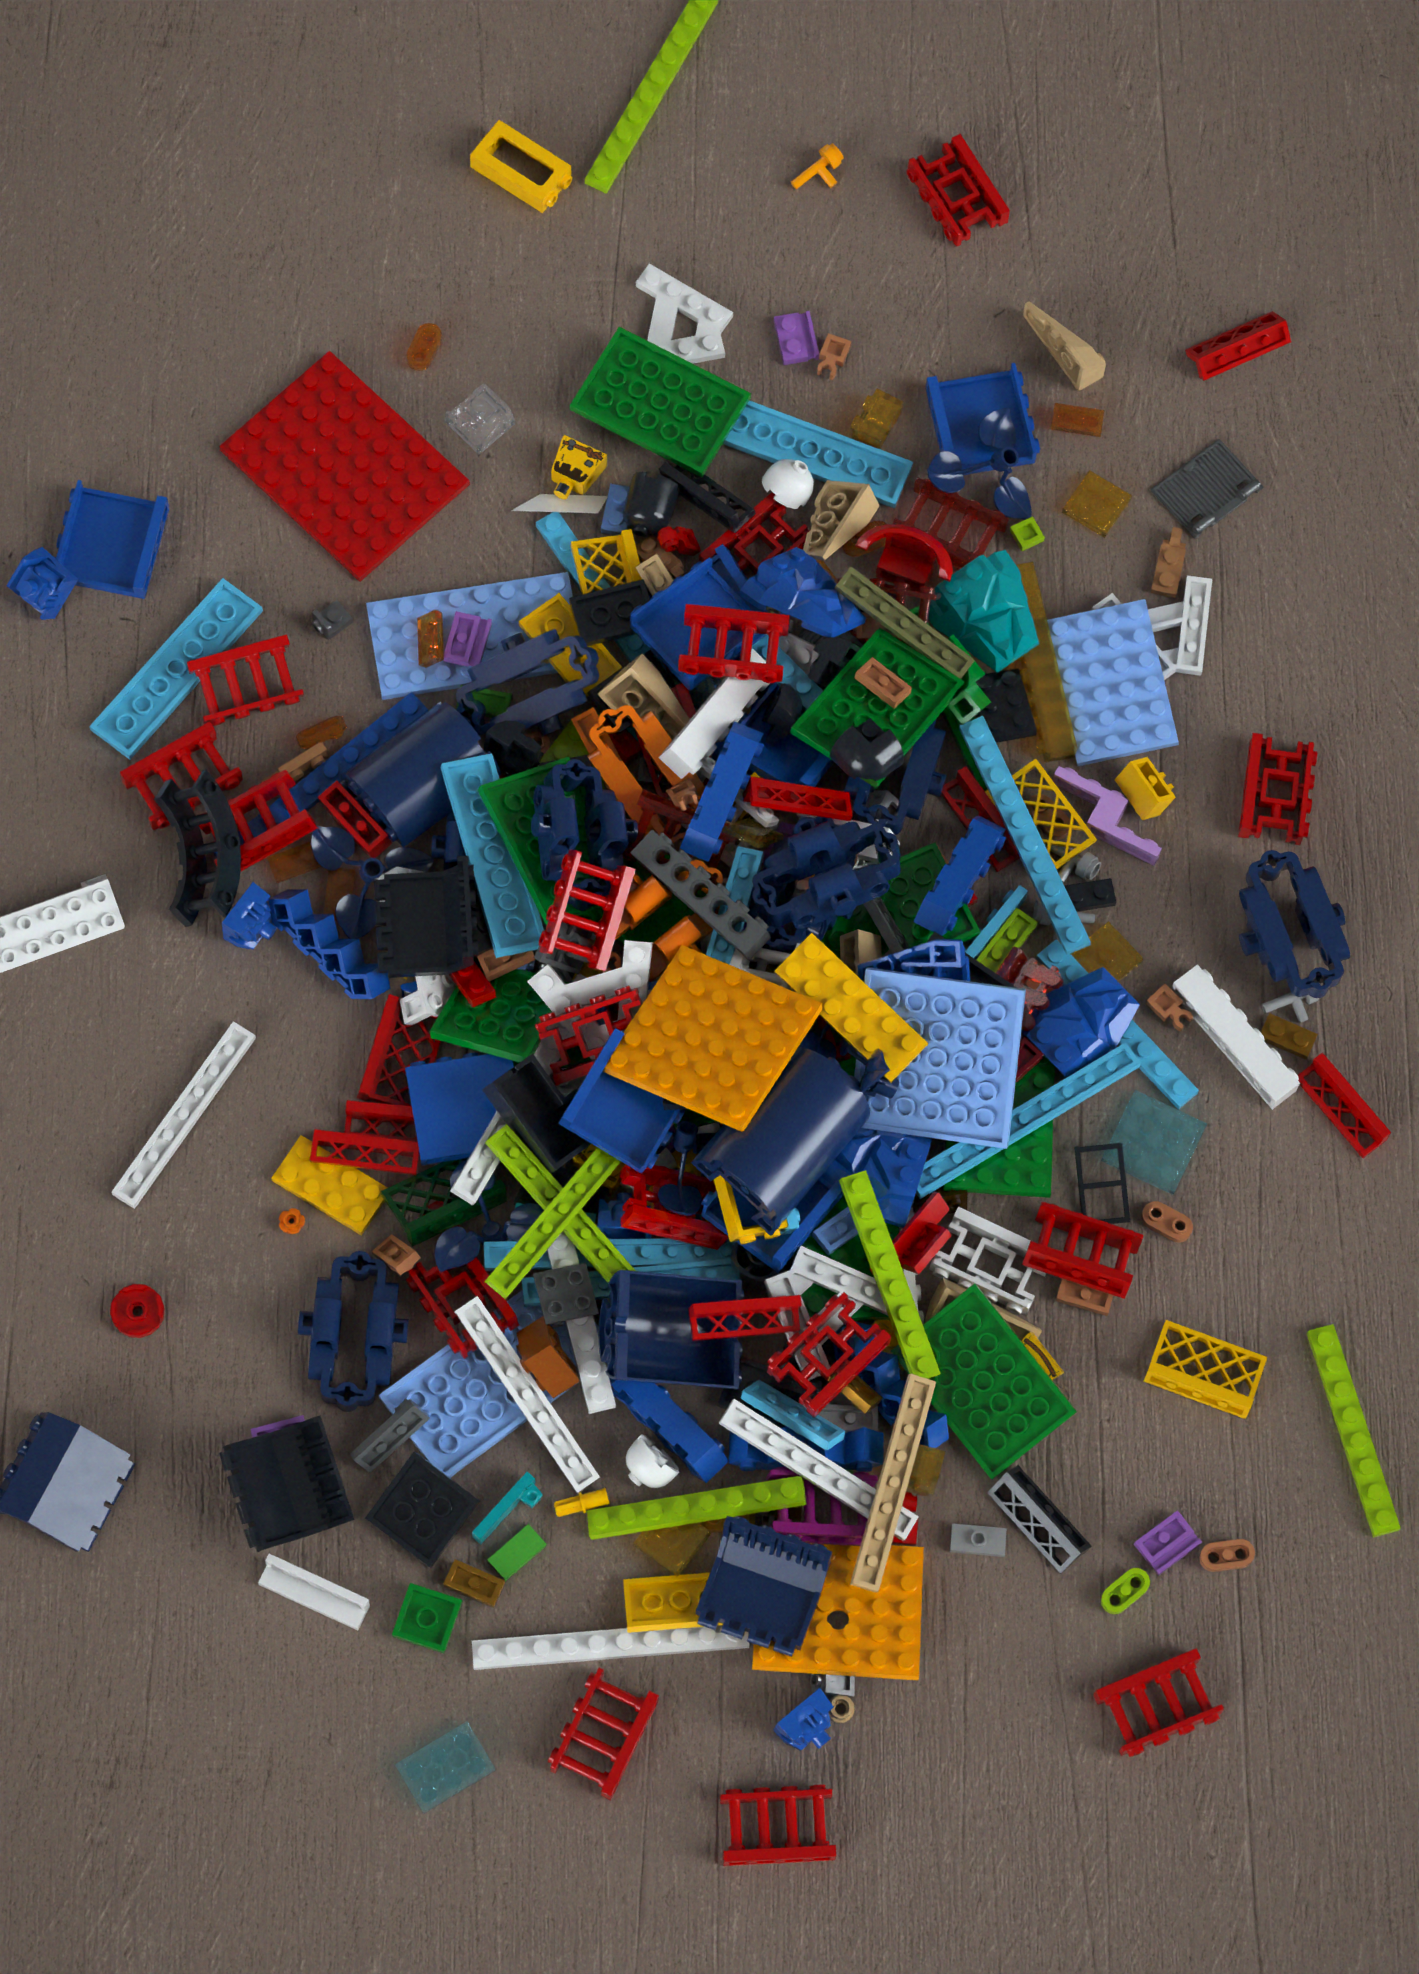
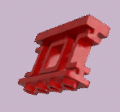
(973, 179)
(752, 530)
(1257, 786)
(588, 1014)
(660, 1220)
(442, 1309)
(843, 1368)

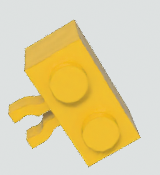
(1145, 788)

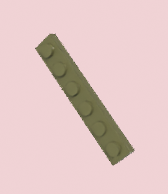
(903, 623)

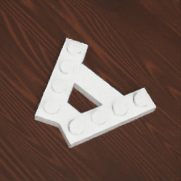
(676, 296)
(1193, 619)
(560, 995)
(815, 1268)

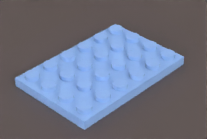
(1113, 682)

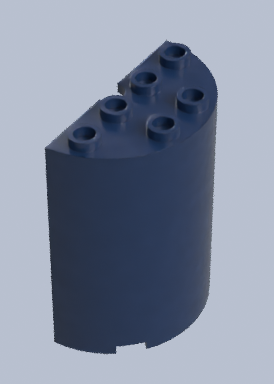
(404, 776)
(649, 1336)

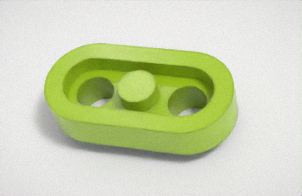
(1124, 1591)

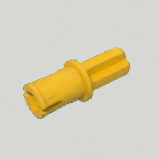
(581, 1502)

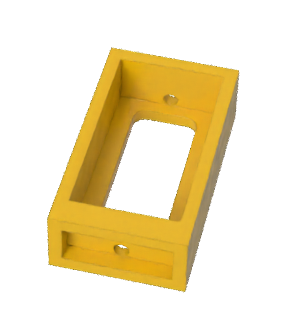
(535, 195)
(729, 1209)

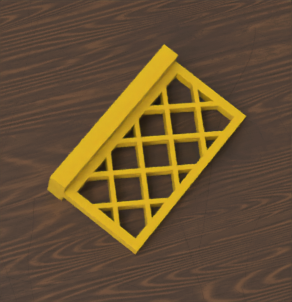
(626, 552)
(1078, 848)
(1193, 1386)

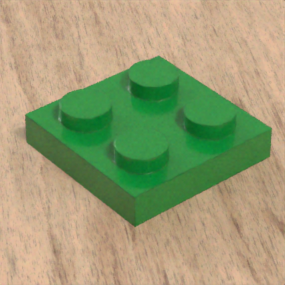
(427, 1618)

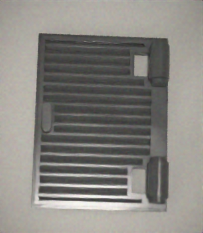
(1206, 488)

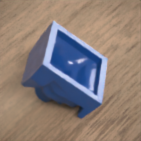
(42, 582)
(249, 919)
(610, 1219)
(806, 1722)

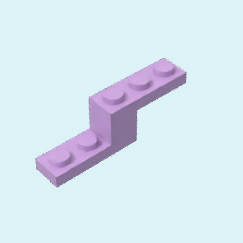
(1107, 814)

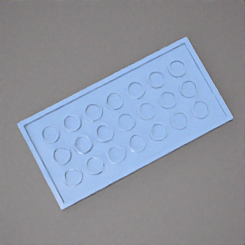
(396, 630)
(466, 1398)

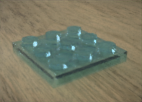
(1155, 1141)

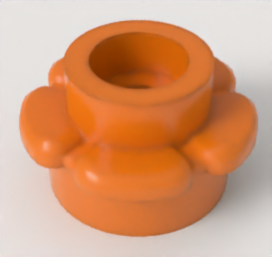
(296, 1226)

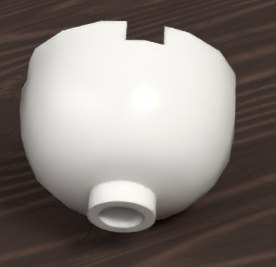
(789, 482)
(649, 1464)

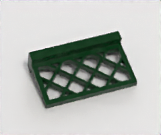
(452, 1213)

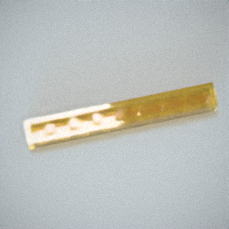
(1044, 681)

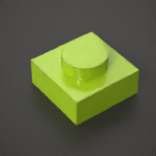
(1027, 534)

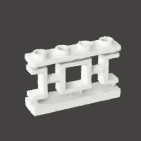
(997, 1241)

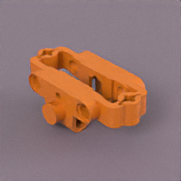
(618, 776)
(644, 900)

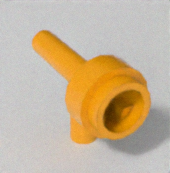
(829, 156)

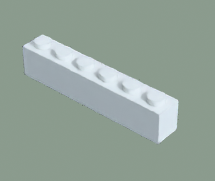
(711, 722)
(1236, 1037)

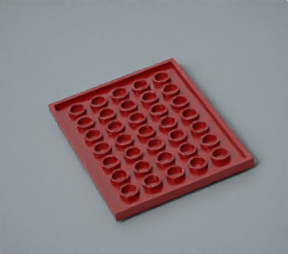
(344, 465)

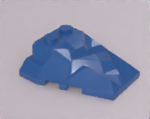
(803, 590)
(934, 958)
(1082, 1021)
(893, 1167)

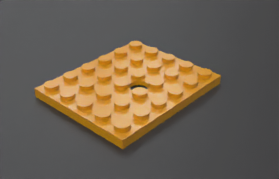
(881, 1628)

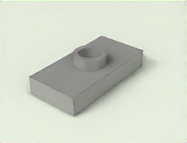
(978, 1540)

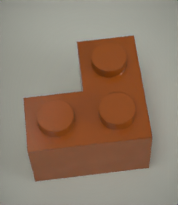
(545, 1358)

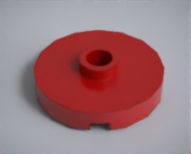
(136, 1297)

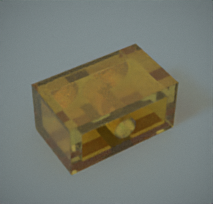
(877, 419)
(926, 1470)

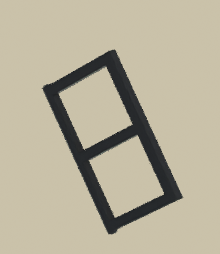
(1122, 1182)

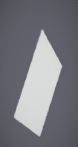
(572, 504)

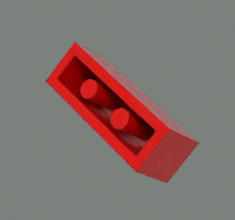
(354, 820)

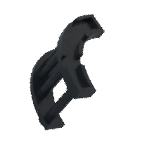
(193, 851)

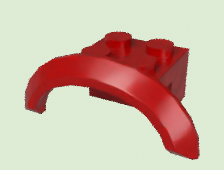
(907, 555)

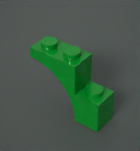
(971, 697)

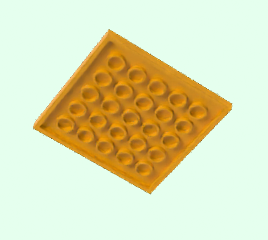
(712, 1038)

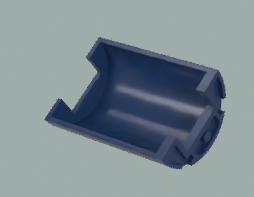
(790, 1138)

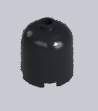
(649, 503)

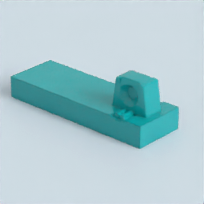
(522, 1491)

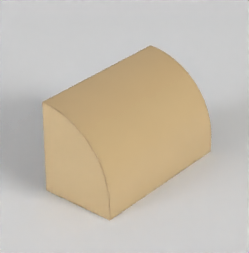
(858, 948)

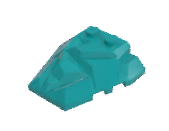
(986, 610)

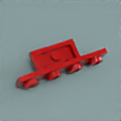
(922, 1236)

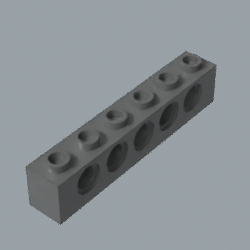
(747, 941)

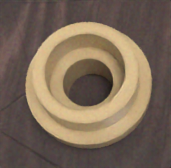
(847, 1703)

